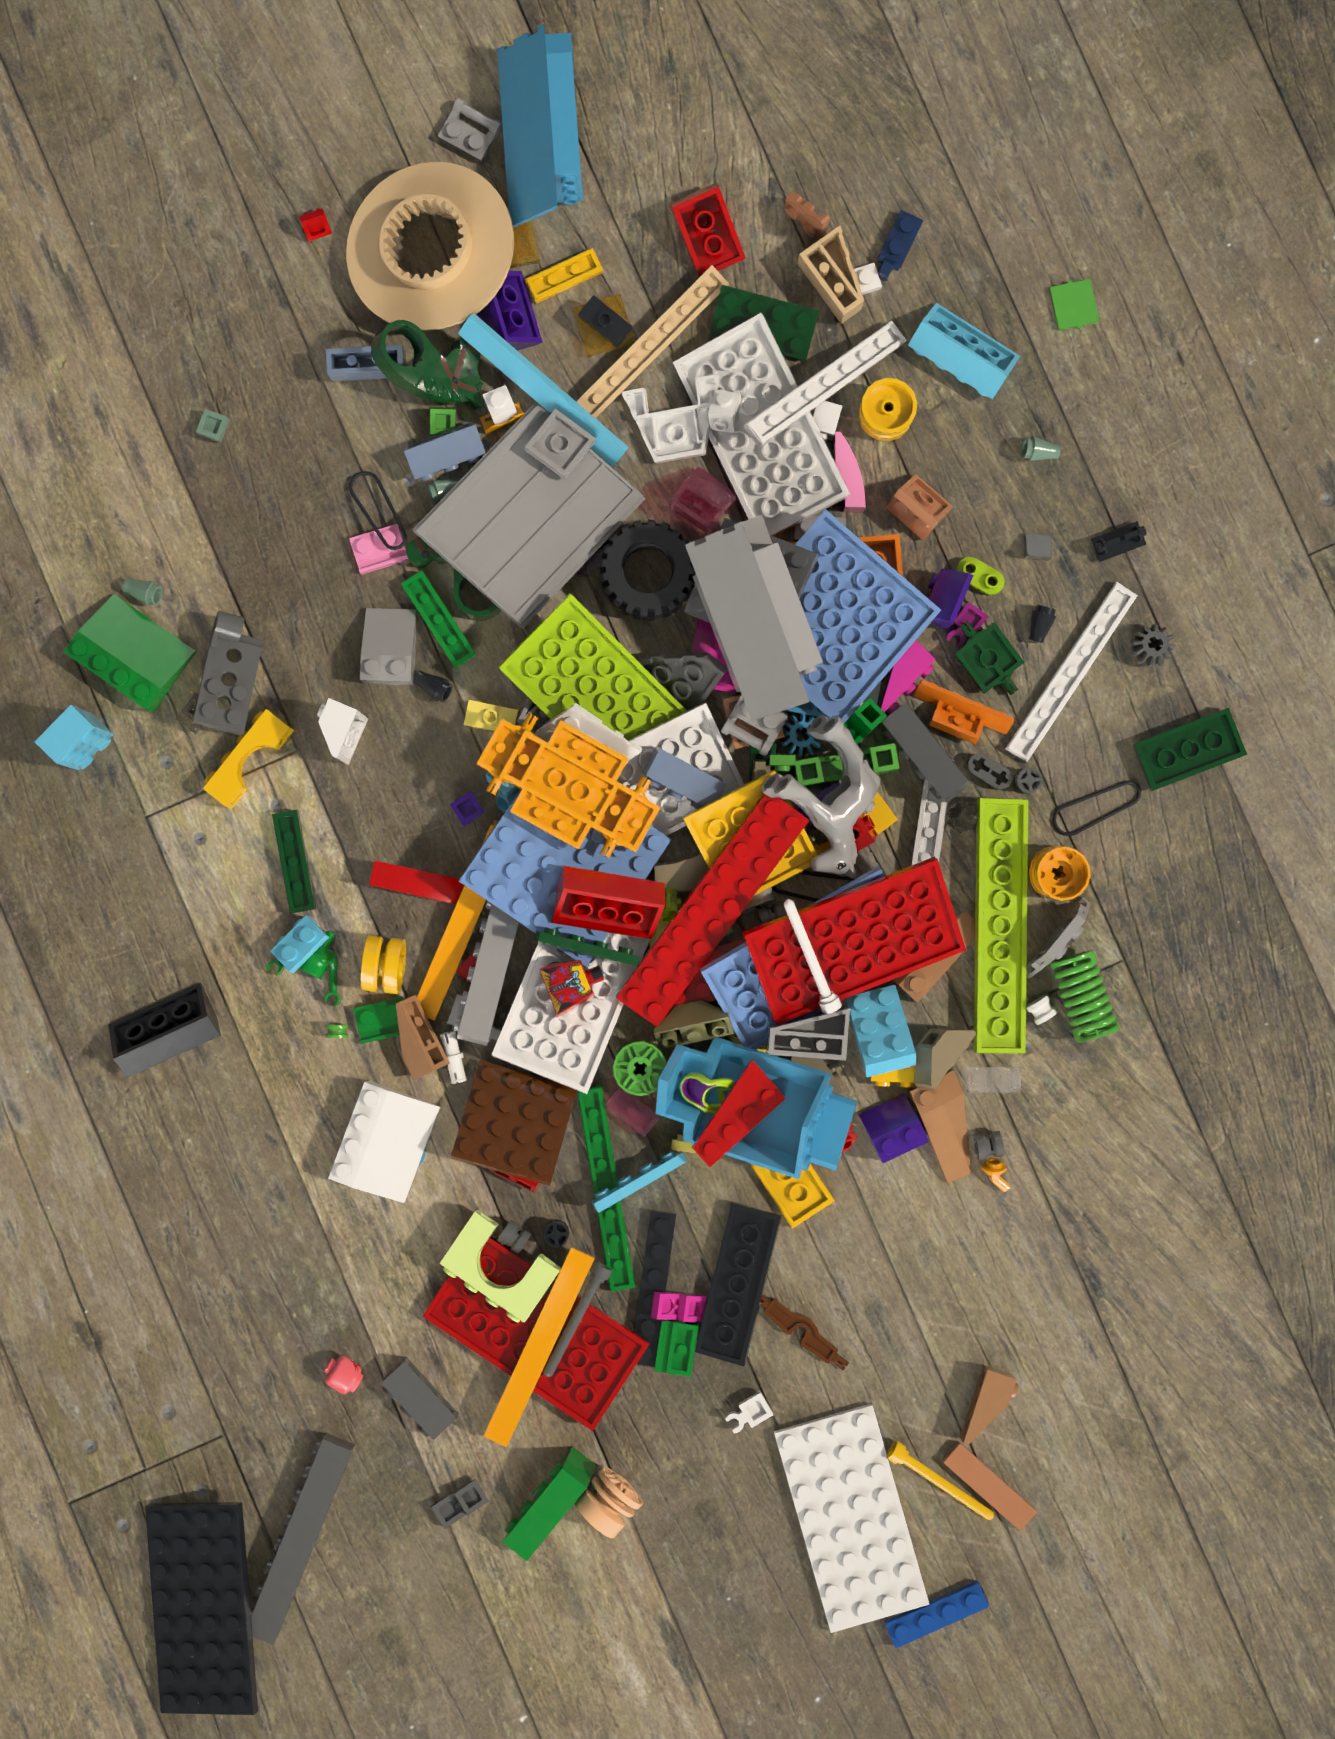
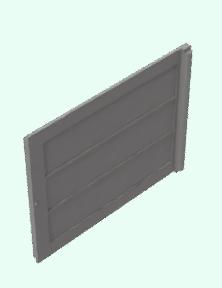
(522, 526)

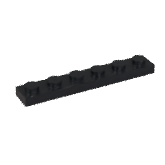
(654, 1280)

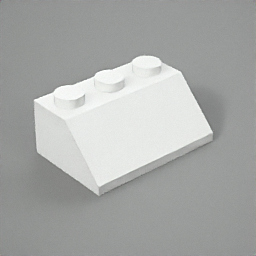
(341, 728)

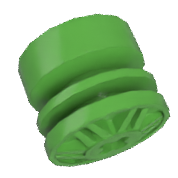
(624, 1066)

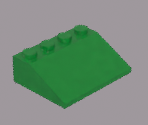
(130, 652)

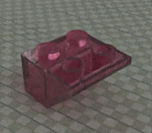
(703, 500)

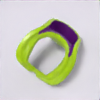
(695, 1086)

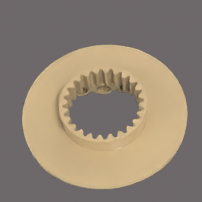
(462, 287)

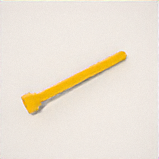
(898, 1454)

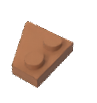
(803, 211)

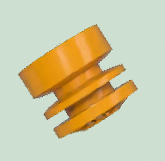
(1073, 869)

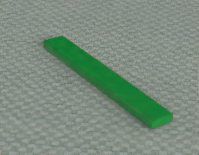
(605, 1176)

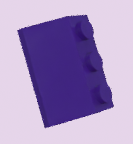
(512, 313)

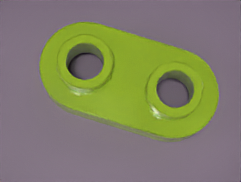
(980, 576)

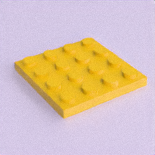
(719, 820)

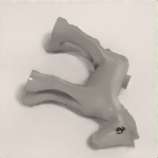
(839, 808)

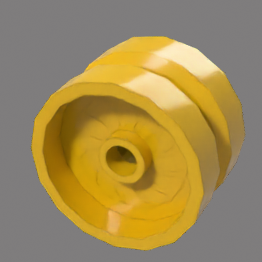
(901, 408)
(383, 964)

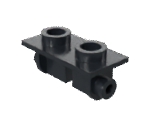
(1119, 541)

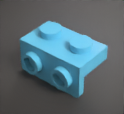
(299, 943)

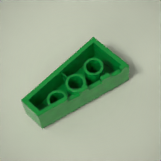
(549, 1504)

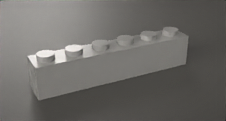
(486, 976)

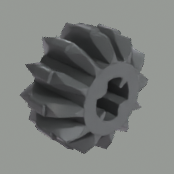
(1153, 655)

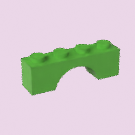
(829, 768)

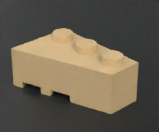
(832, 275)

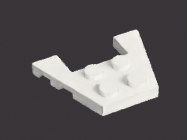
(677, 431)
(591, 726)

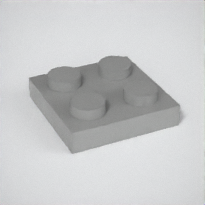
(560, 444)

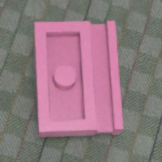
(373, 554)

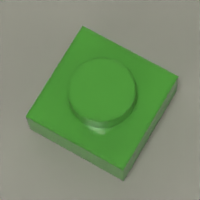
(441, 419)

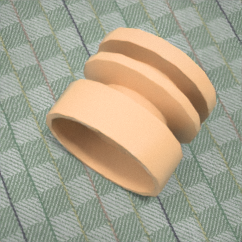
(612, 1497)

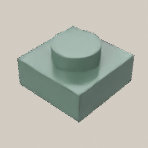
(213, 425)

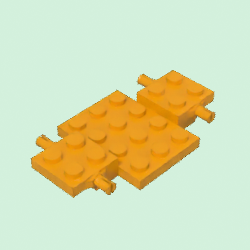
(568, 785)

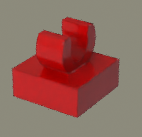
(315, 224)

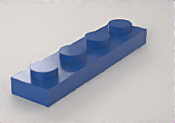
(937, 1614)

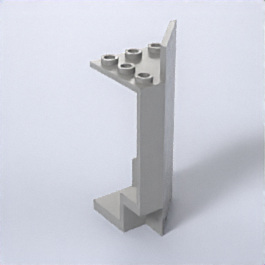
(755, 616)

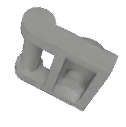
(466, 138)
(768, 725)

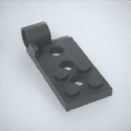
(227, 637)

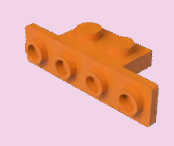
(961, 715)

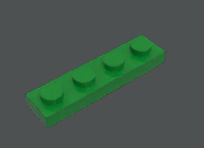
(438, 619)

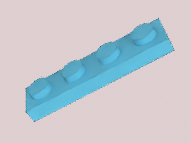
(629, 1185)

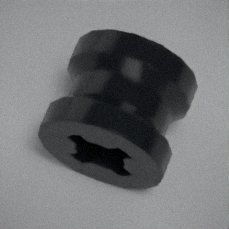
(556, 1238)

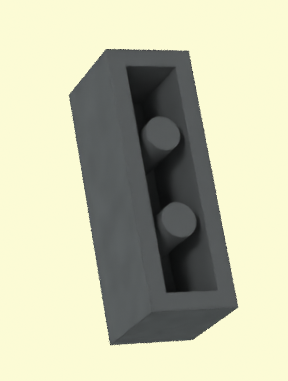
(419, 1399)

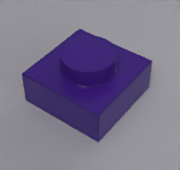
(467, 808)

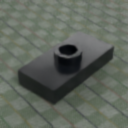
(605, 321)

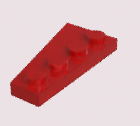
(742, 1109)

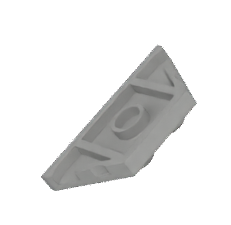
(1056, 944)

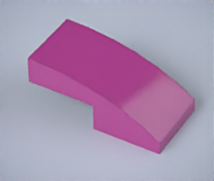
(678, 1306)

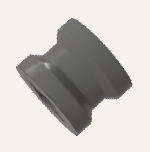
(1032, 779)

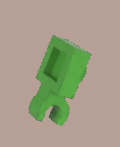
(782, 763)

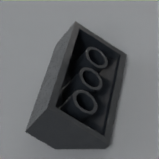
(163, 1030)

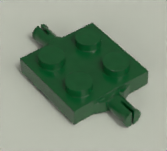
(988, 658)

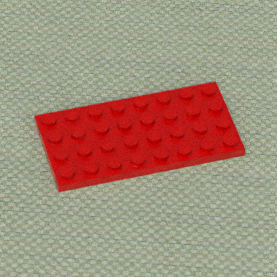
(857, 939)
(592, 1364)

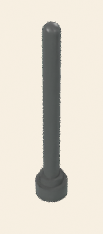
(598, 1275)

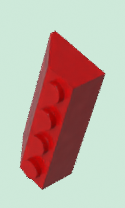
(608, 902)

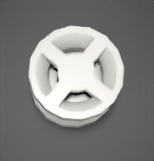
(1041, 1009)

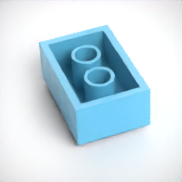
(74, 738)
(881, 1031)

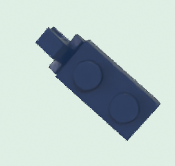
(898, 243)

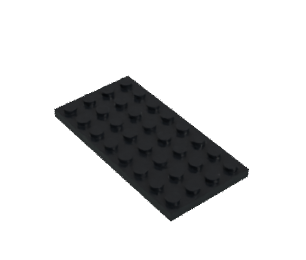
(201, 1608)

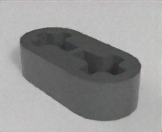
(992, 766)

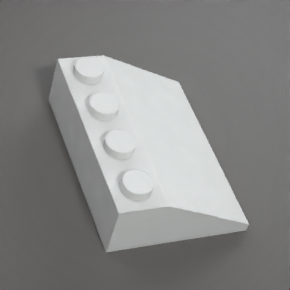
(384, 1142)

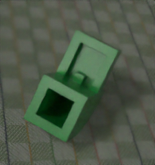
(864, 720)

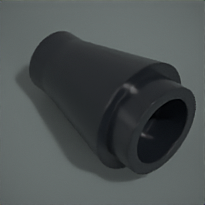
(1041, 622)
(436, 687)

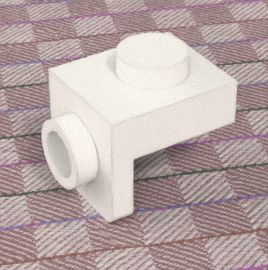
(723, 410)

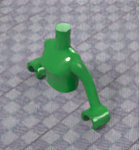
(317, 965)

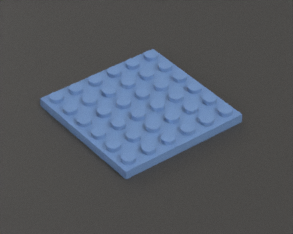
(858, 616)
(522, 867)

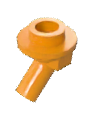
(994, 1168)

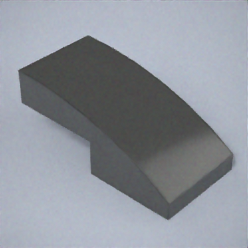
(459, 1503)

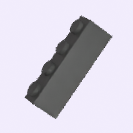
(926, 752)

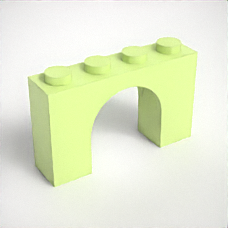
(464, 1262)

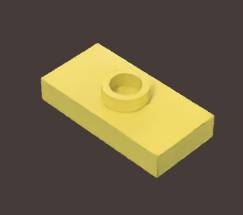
(488, 716)

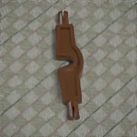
(811, 1339)

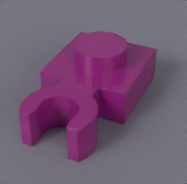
(967, 613)

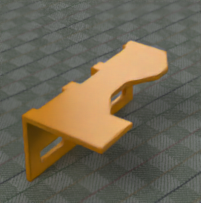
(489, 425)

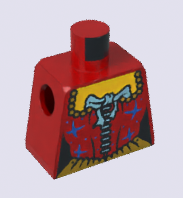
(569, 984)

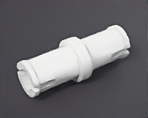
(454, 1056)

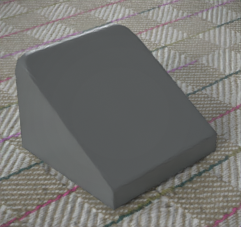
(1038, 547)

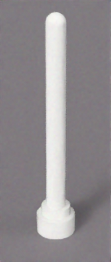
(828, 1001)

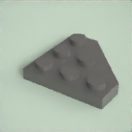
(686, 676)

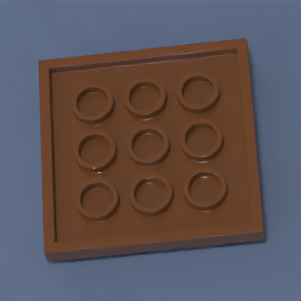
(514, 1123)

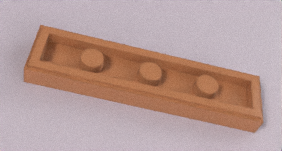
(989, 1486)

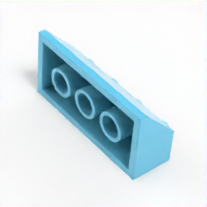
(963, 351)

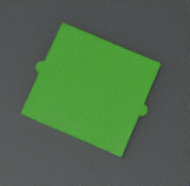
(1074, 304)

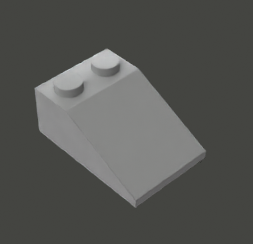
(388, 646)

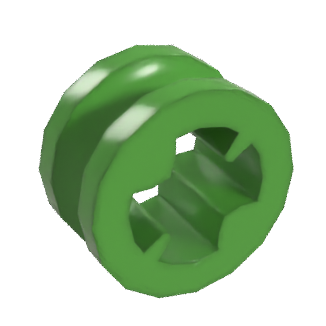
(336, 1031)

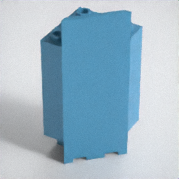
(539, 124)
(800, 1130)

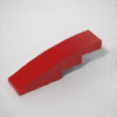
(416, 882)

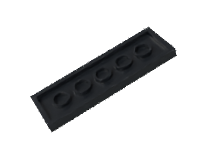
(738, 1284)

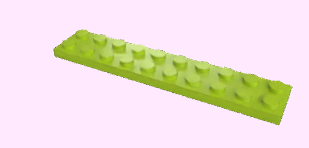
(1001, 926)

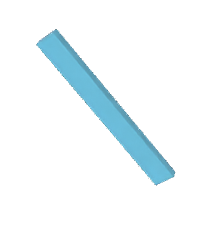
(539, 386)

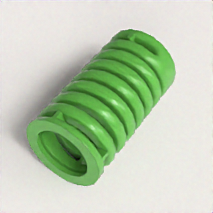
(1091, 984)

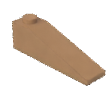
(919, 982)
(945, 1124)

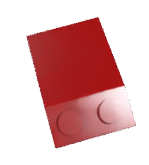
(707, 229)

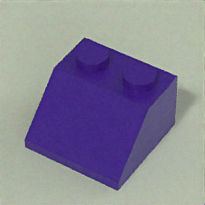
(947, 594)
(893, 1128)

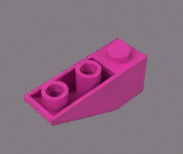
(904, 673)

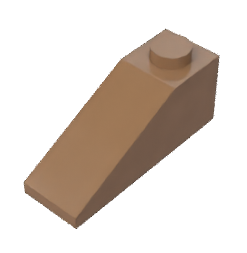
(418, 1040)
(989, 1400)

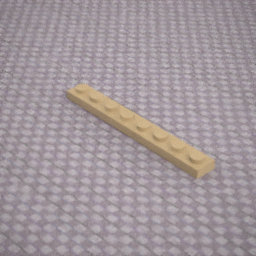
(653, 342)

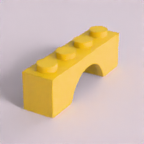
(227, 782)

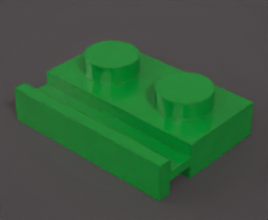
(377, 1020)
(676, 1348)

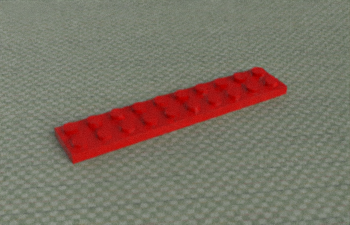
(712, 908)

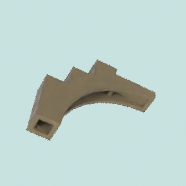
(688, 870)

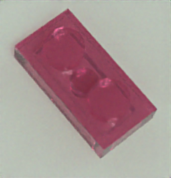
(632, 1111)

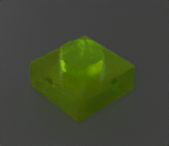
(672, 904)

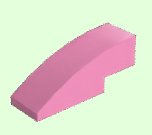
(850, 473)

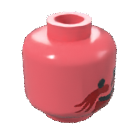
(343, 1374)

